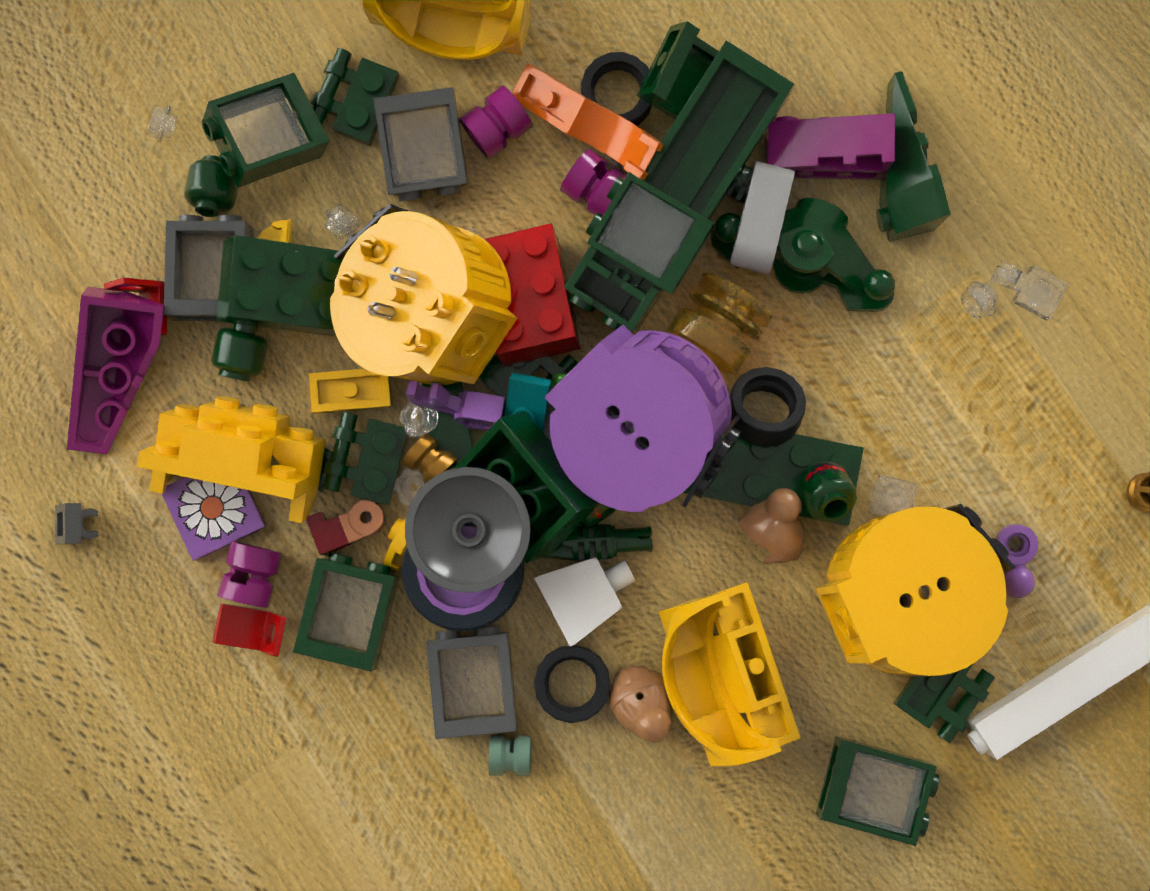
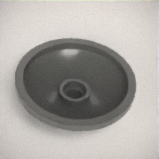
(437, 522)

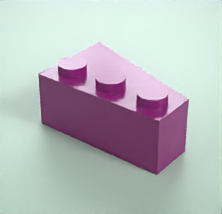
(832, 146)

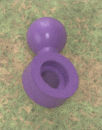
(1020, 580)

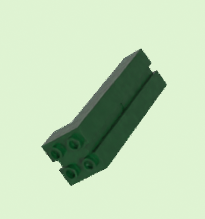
(695, 167)

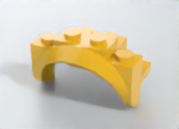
(455, 26)
(235, 449)
(725, 675)

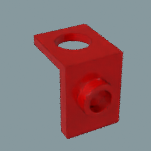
(148, 289)
(249, 629)

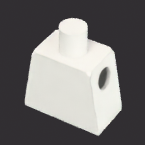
(584, 595)

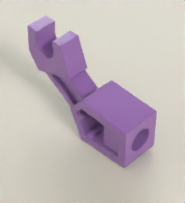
(469, 409)

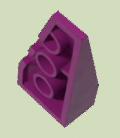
(113, 353)

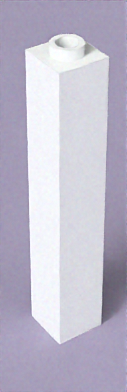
(1063, 687)

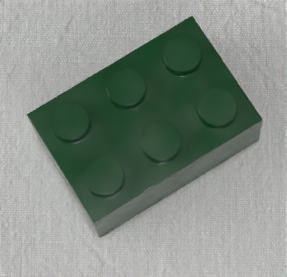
(277, 285)
(527, 460)

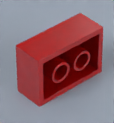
(538, 296)

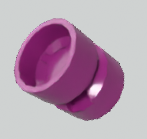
(496, 122)
(590, 182)
(260, 564)

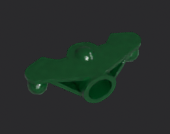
(818, 251)

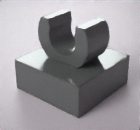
(69, 523)

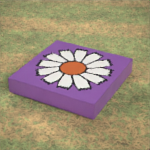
(211, 514)

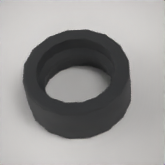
(612, 62)
(770, 381)
(565, 713)

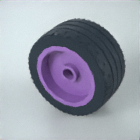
(458, 609)

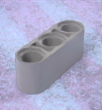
(762, 218)

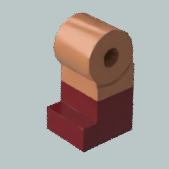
(362, 522)

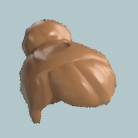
(776, 526)
(645, 717)

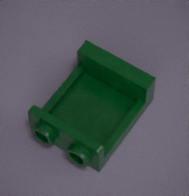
(676, 69)

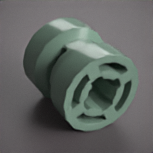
(509, 755)

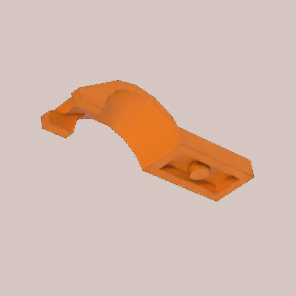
(586, 120)

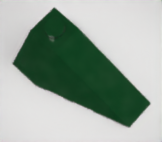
(910, 190)

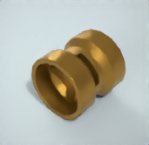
(428, 459)

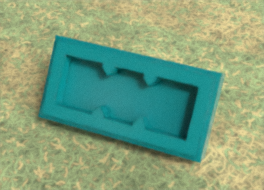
(527, 395)

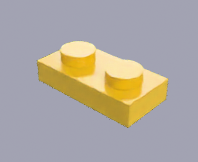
(349, 391)

